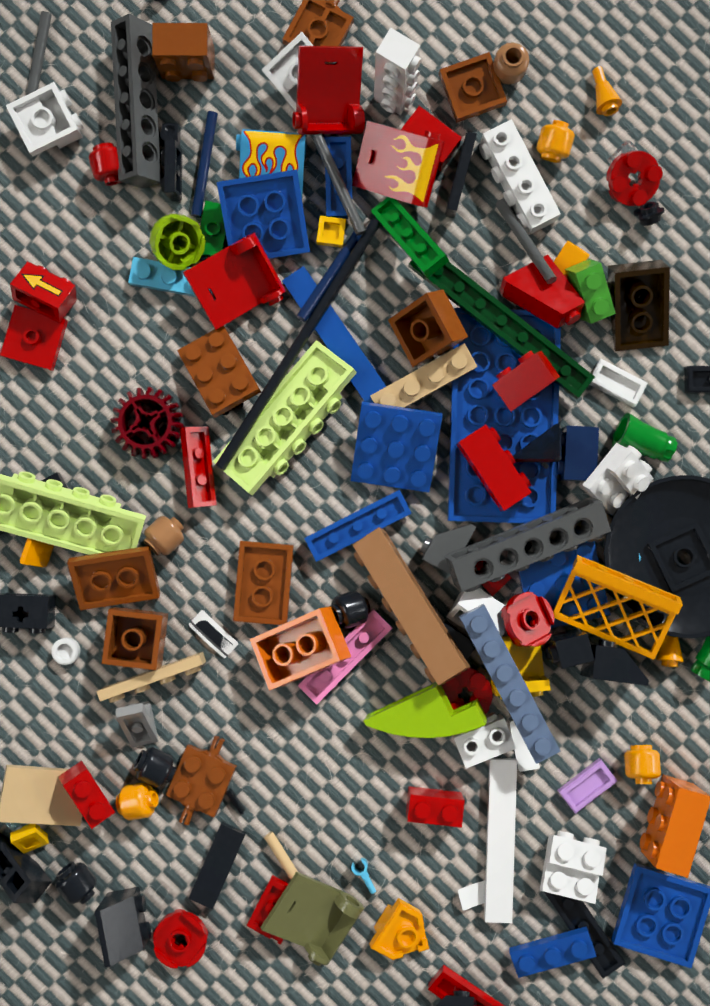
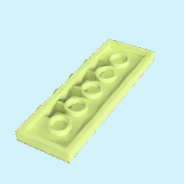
(290, 417)
(66, 516)

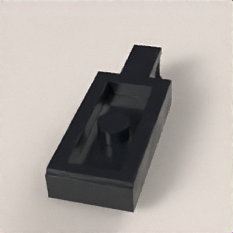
(172, 161)

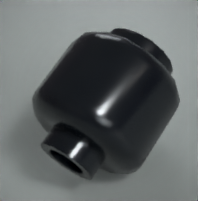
(350, 609)
(154, 767)
(75, 883)

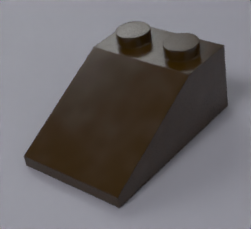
(640, 304)

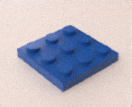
(270, 208)
(396, 446)
(550, 576)
(662, 915)

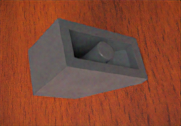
(445, 543)

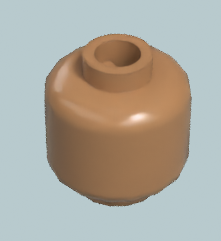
(511, 63)
(164, 535)

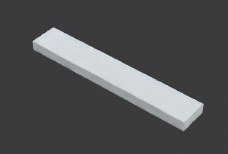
(500, 840)

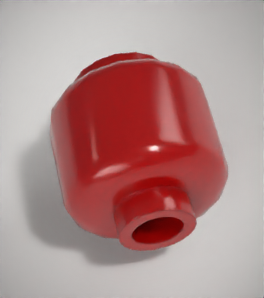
(105, 163)

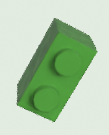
(592, 287)

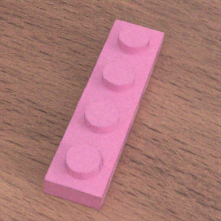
(360, 643)

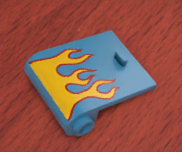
(271, 152)

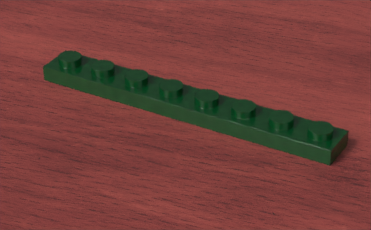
(507, 325)

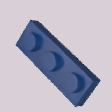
(341, 152)
(552, 952)

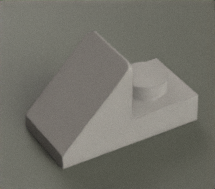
(138, 723)

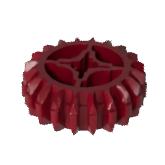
(137, 428)

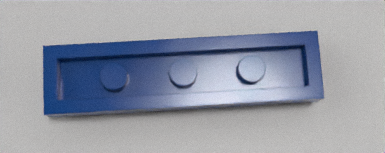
(357, 525)

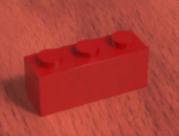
(494, 467)

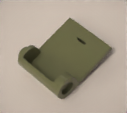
(313, 917)

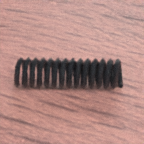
(234, 803)

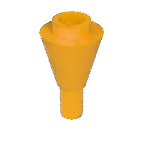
(606, 98)
(670, 652)

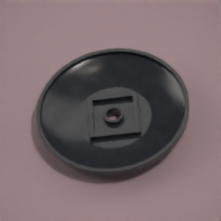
(657, 526)

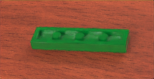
(410, 236)

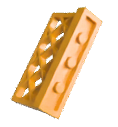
(631, 589)

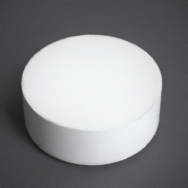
(65, 651)

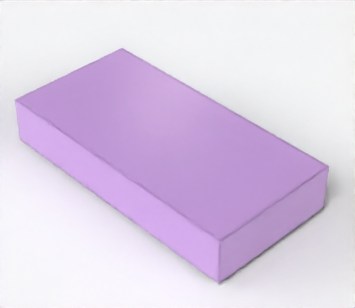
(587, 785)

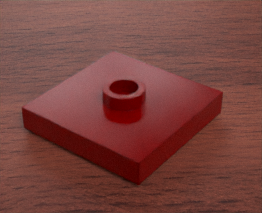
(33, 338)

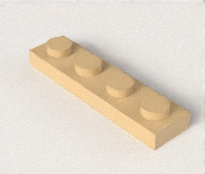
(427, 378)
(142, 681)

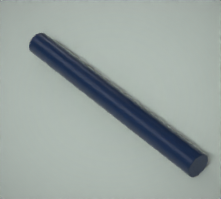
(204, 164)
(328, 277)

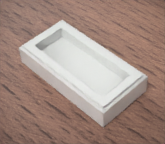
(618, 383)

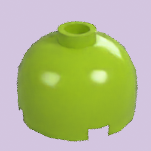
(177, 241)

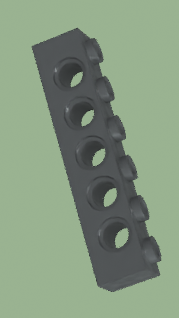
(135, 102)
(593, 526)

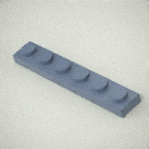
(509, 683)

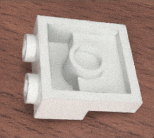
(284, 69)
(45, 119)
(618, 476)
(572, 867)

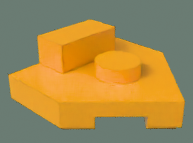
(399, 931)

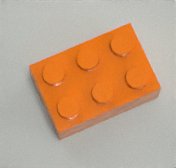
(300, 648)
(674, 825)

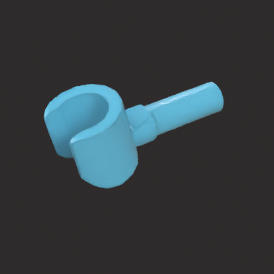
(364, 875)

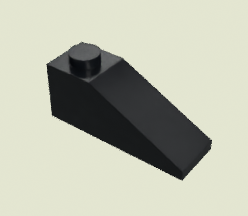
(20, 874)

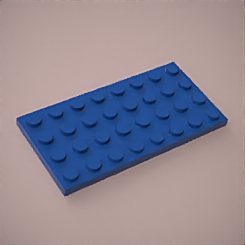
(476, 404)

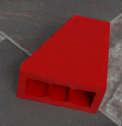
(552, 303)

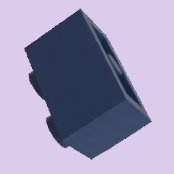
(578, 453)

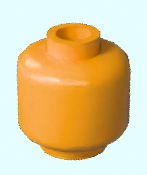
(555, 141)
(642, 764)
(136, 801)

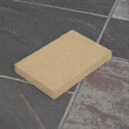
(36, 797)

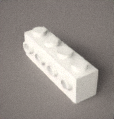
(396, 72)
(519, 177)

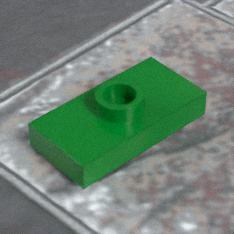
(213, 228)

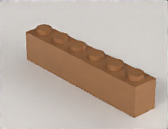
(411, 606)

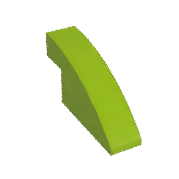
(427, 715)

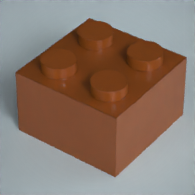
(183, 51)
(428, 328)
(135, 638)

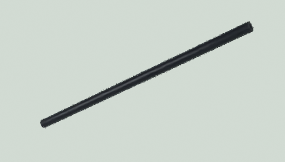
(298, 344)

